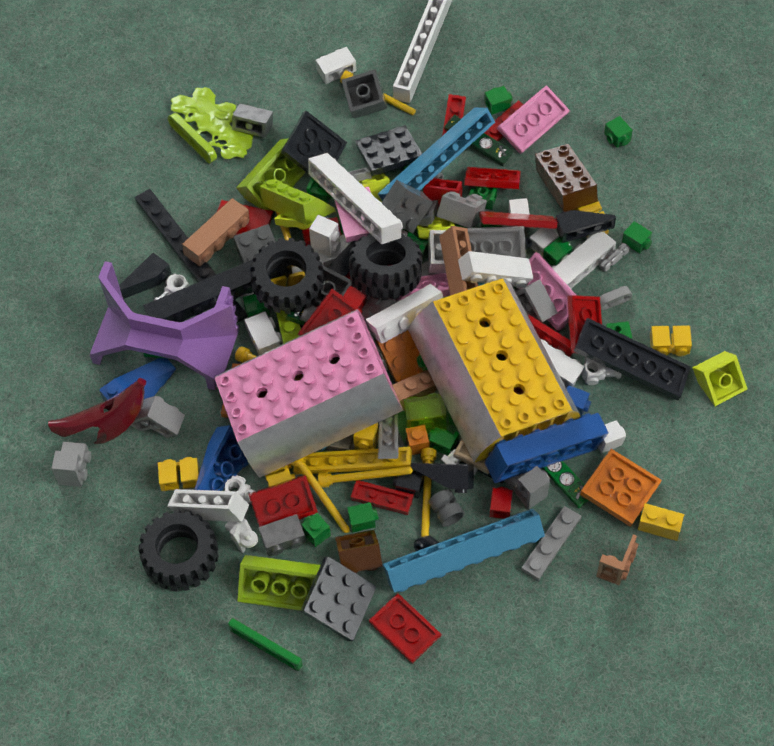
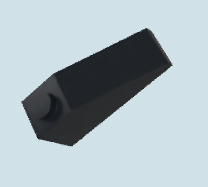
(580, 224)
(146, 276)
(449, 475)

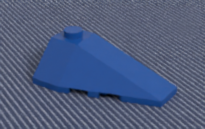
(155, 373)
(221, 460)

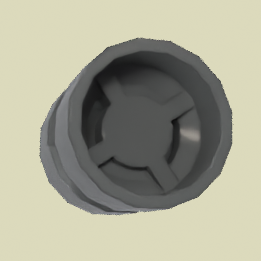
(445, 505)

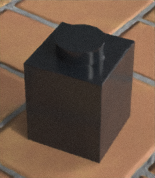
(409, 483)

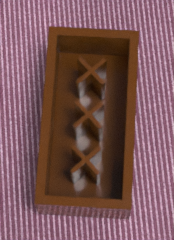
(566, 177)

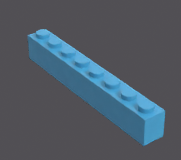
(444, 150)
(463, 550)

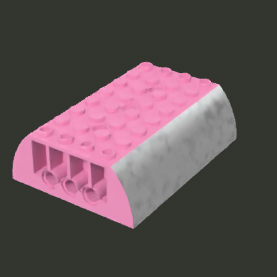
(320, 407)

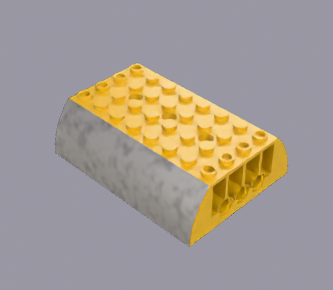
(475, 381)

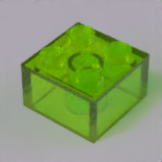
(425, 411)

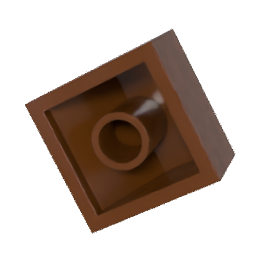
(359, 551)

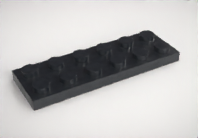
(632, 359)

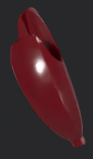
(121, 413)

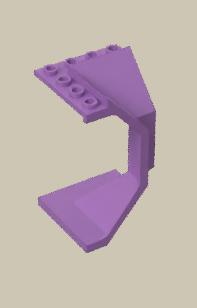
(198, 343)

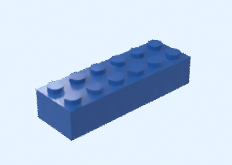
(546, 447)

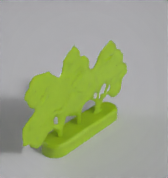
(209, 118)

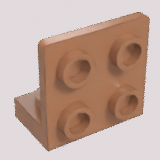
(614, 570)

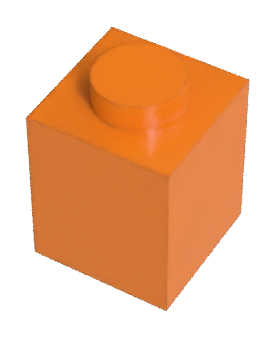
(417, 438)

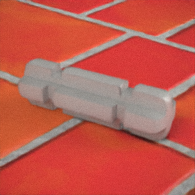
(614, 257)

